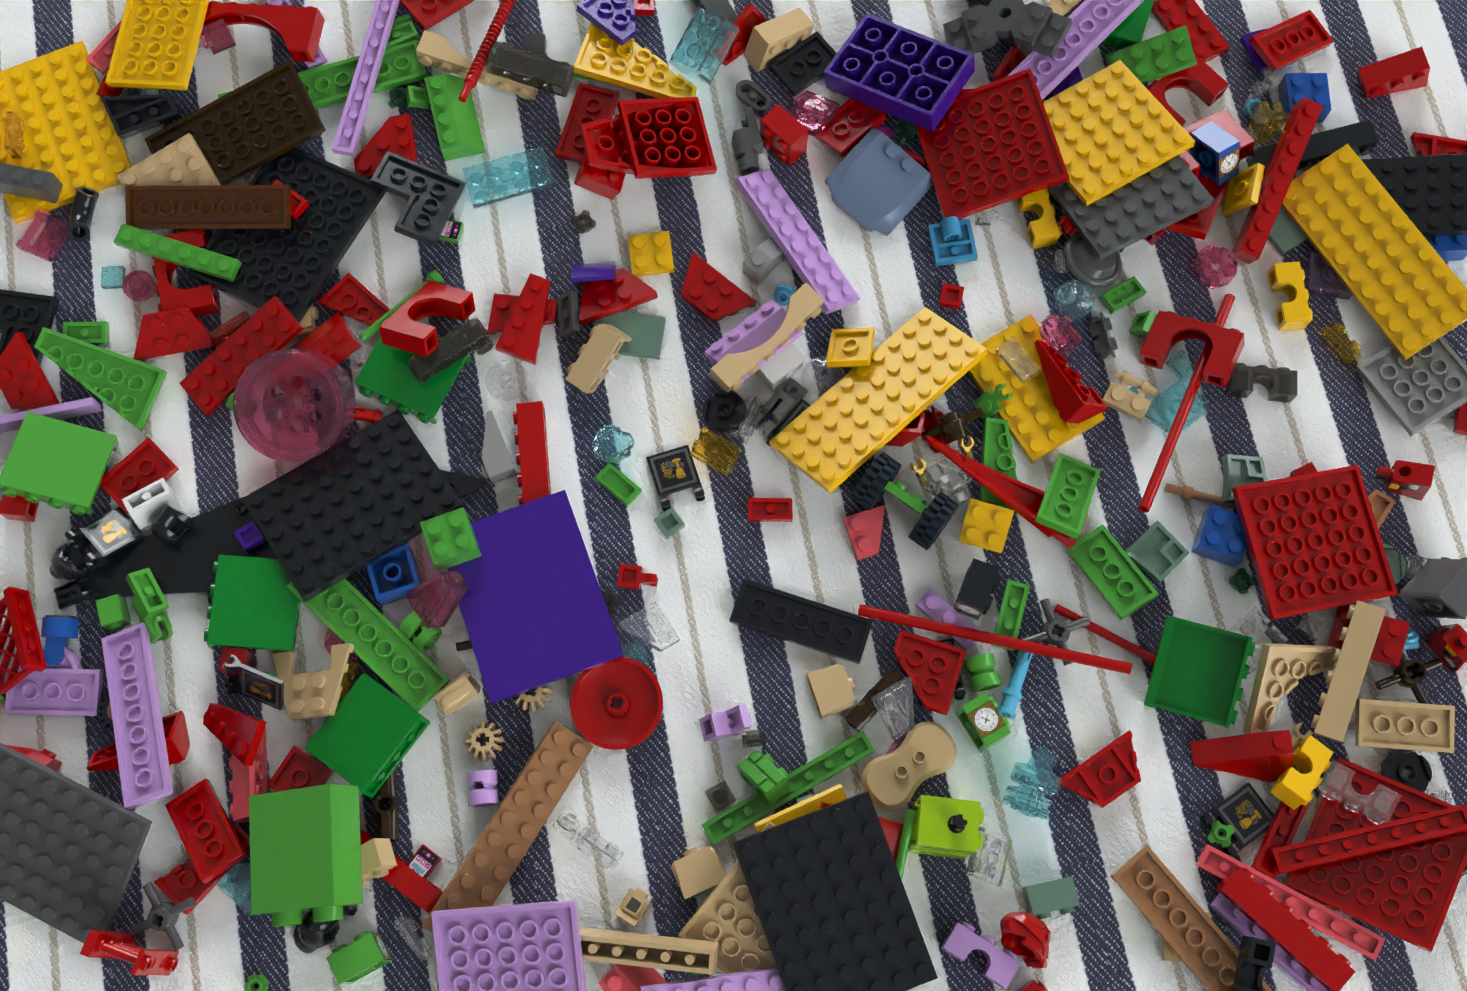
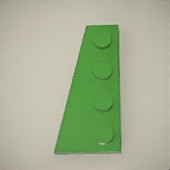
(996, 455)

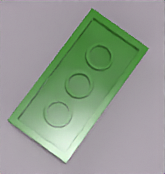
(1157, 55)
(1068, 496)
(1112, 572)

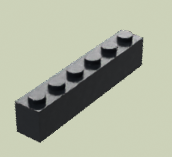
(1359, 136)

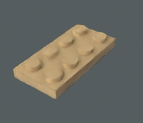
(1405, 725)

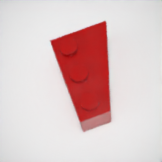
(1395, 74)

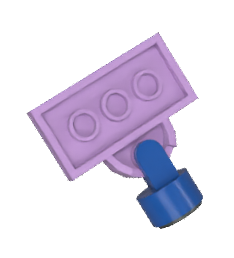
(61, 686)

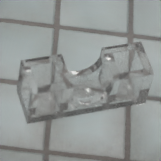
(1377, 806)

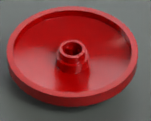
(617, 704)

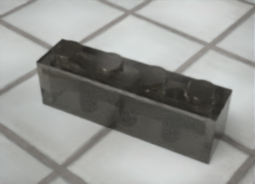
(530, 68)

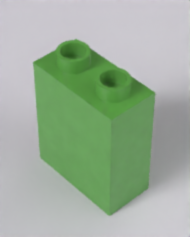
(305, 853)

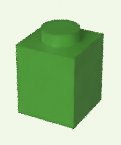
(113, 613)

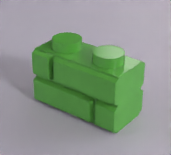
(764, 777)

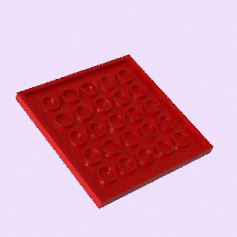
(992, 147)
(1314, 542)
(1392, 889)

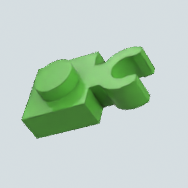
(991, 401)

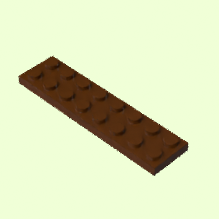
(208, 207)

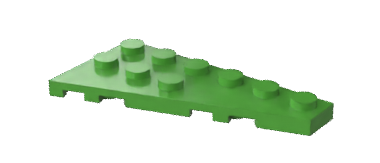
(116, 379)

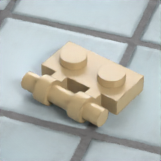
(1126, 401)

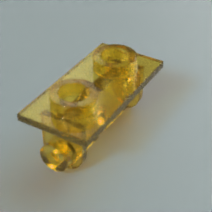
(1337, 335)

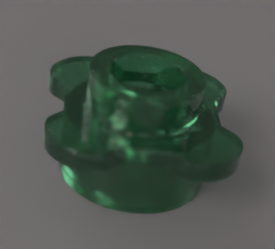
(397, 93)
(1235, 581)

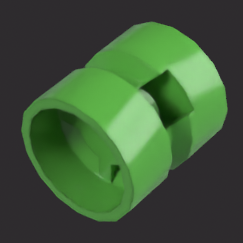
(423, 637)
(982, 672)

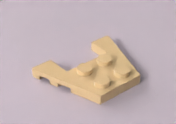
(316, 692)

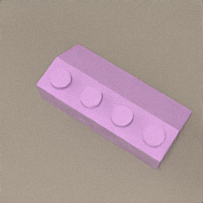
(751, 334)

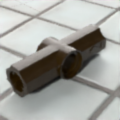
(864, 710)
(387, 820)

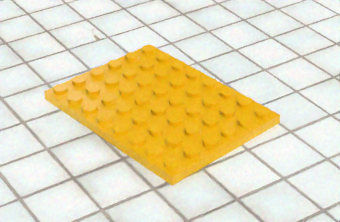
(64, 127)

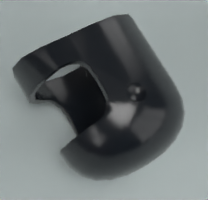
(170, 521)

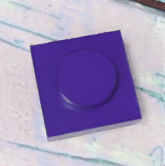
(249, 536)

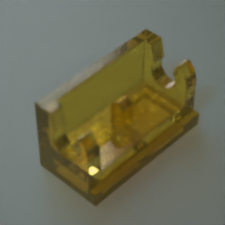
(1266, 121)
(715, 451)

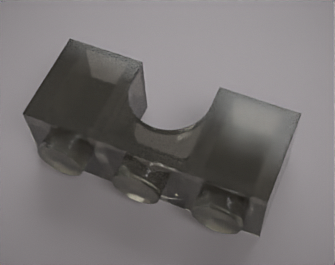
(1279, 382)

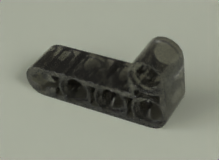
(452, 348)

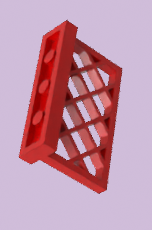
(24, 636)

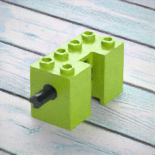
(946, 827)

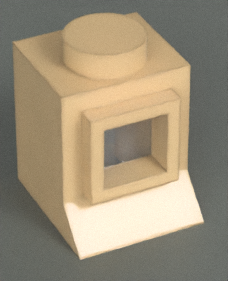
(633, 906)

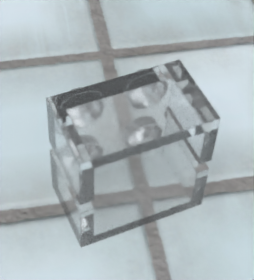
(1250, 625)

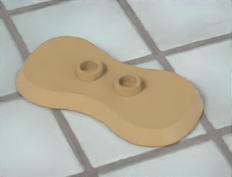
(896, 776)

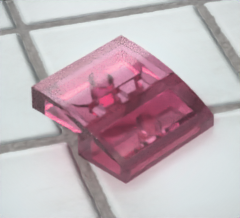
(813, 111)

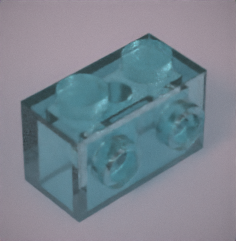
(237, 886)

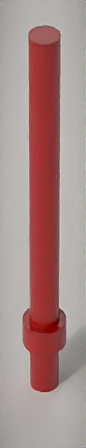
(1106, 634)

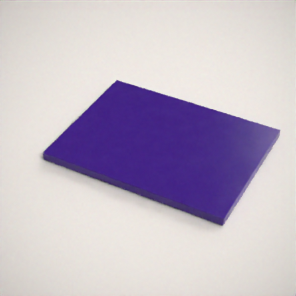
(534, 599)

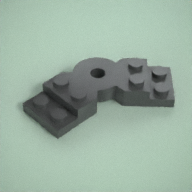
(1031, 25)

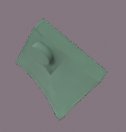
(1240, 471)
(1157, 552)

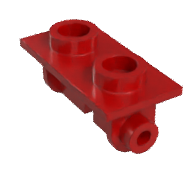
(931, 421)

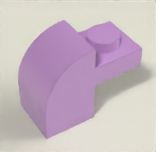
(725, 723)

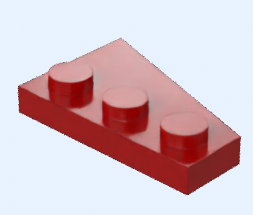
(354, 301)

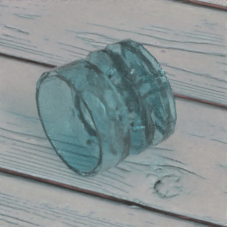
(1032, 788)

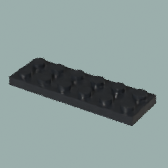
(801, 621)

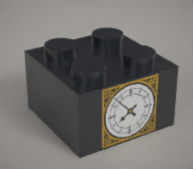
(976, 588)

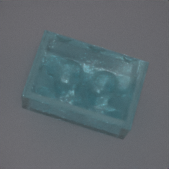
(704, 45)

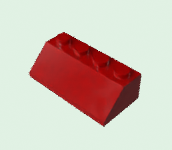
(330, 338)

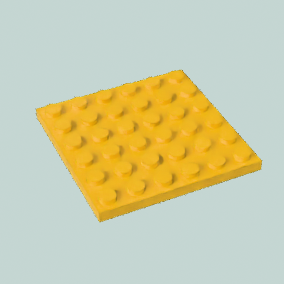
(1112, 132)

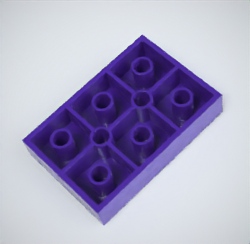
(899, 71)

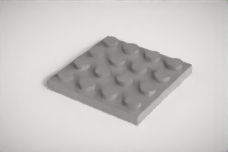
(1420, 387)

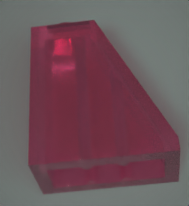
(437, 598)

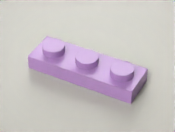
(939, 610)

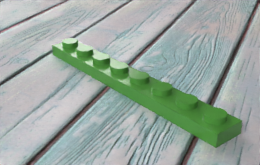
(800, 780)

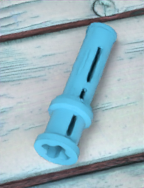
(1012, 692)

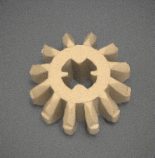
(528, 700)
(477, 747)

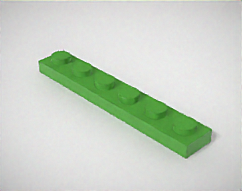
(177, 252)

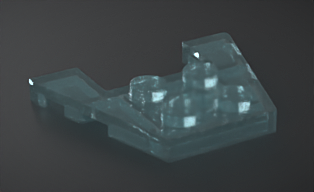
(1165, 406)

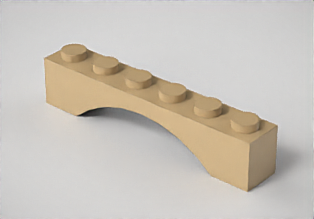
(437, 52)
(734, 367)

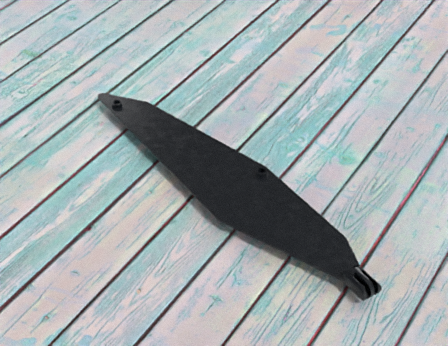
(190, 561)

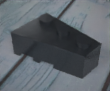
(140, 113)

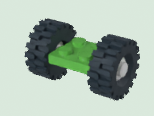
(879, 480)

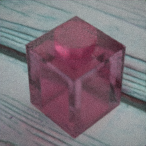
(217, 36)

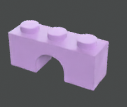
(1000, 964)

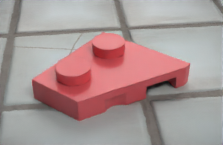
(865, 531)

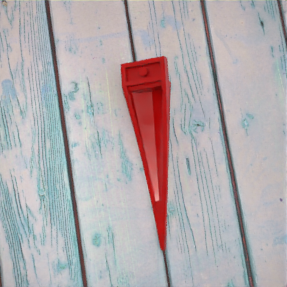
(1017, 495)

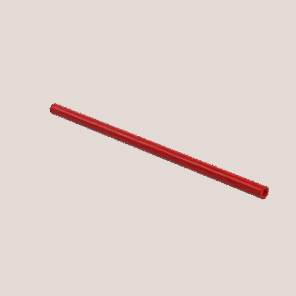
(1182, 413)
(995, 639)

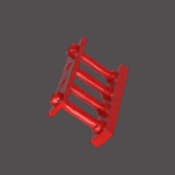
(122, 946)

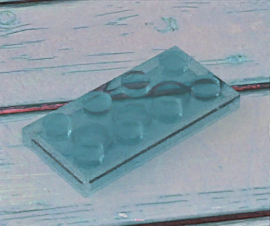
(508, 177)

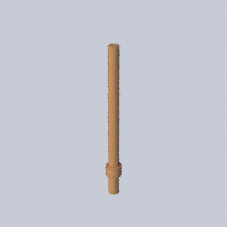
(1188, 492)

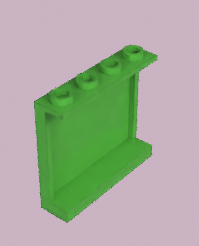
(57, 463)

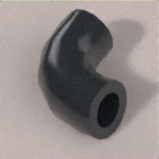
(82, 213)

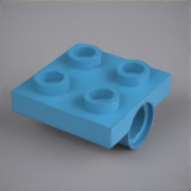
(952, 241)

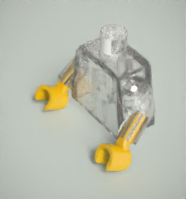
(945, 475)

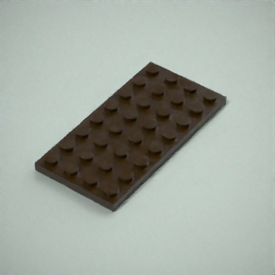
(249, 124)

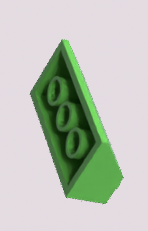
(454, 120)

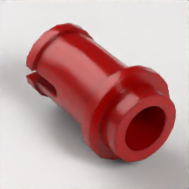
(367, 415)

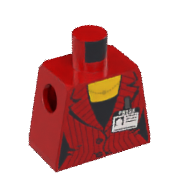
(1407, 478)
(1449, 645)

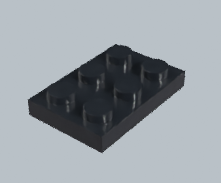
(803, 63)

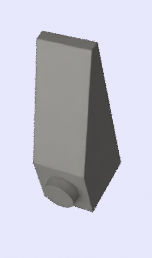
(762, 260)
(495, 455)

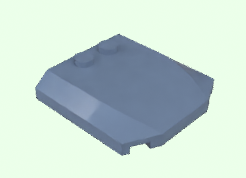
(878, 183)

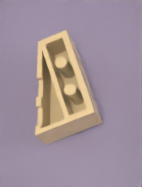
(777, 37)
(596, 357)

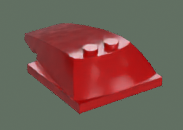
(651, 139)

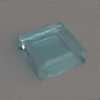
(112, 277)

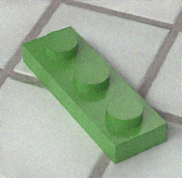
(1011, 610)

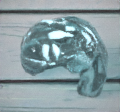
(1074, 299)
(612, 444)

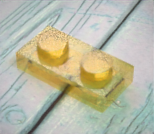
(14, 135)

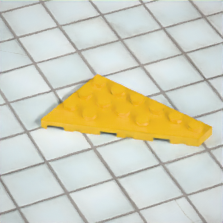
(629, 67)

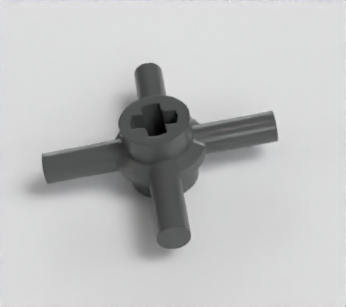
(1065, 628)
(163, 916)

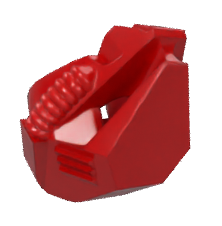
(1026, 938)

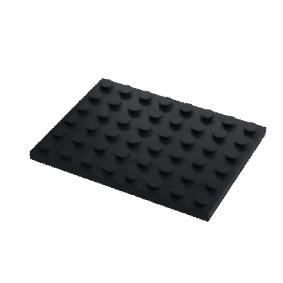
(300, 259)
(351, 504)
(834, 902)

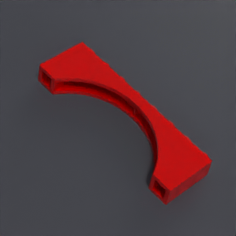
(297, 26)

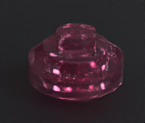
(138, 285)

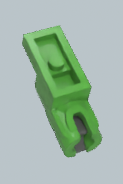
(150, 604)

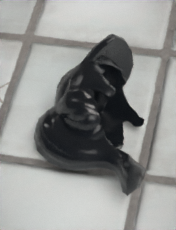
(69, 561)
(315, 935)

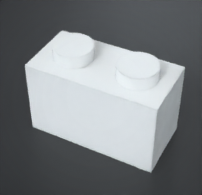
(782, 367)
(149, 501)

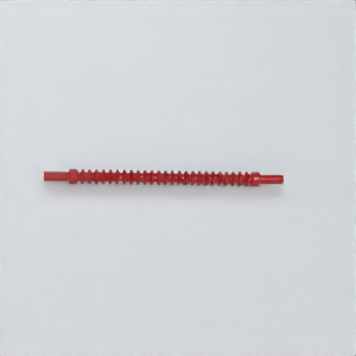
(484, 50)

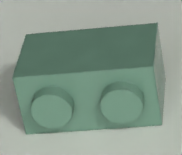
(1050, 897)

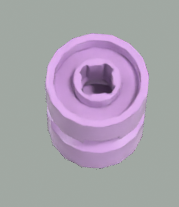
(482, 796)

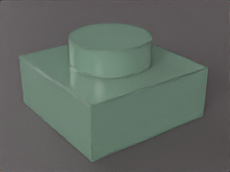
(669, 523)

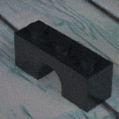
(1252, 962)

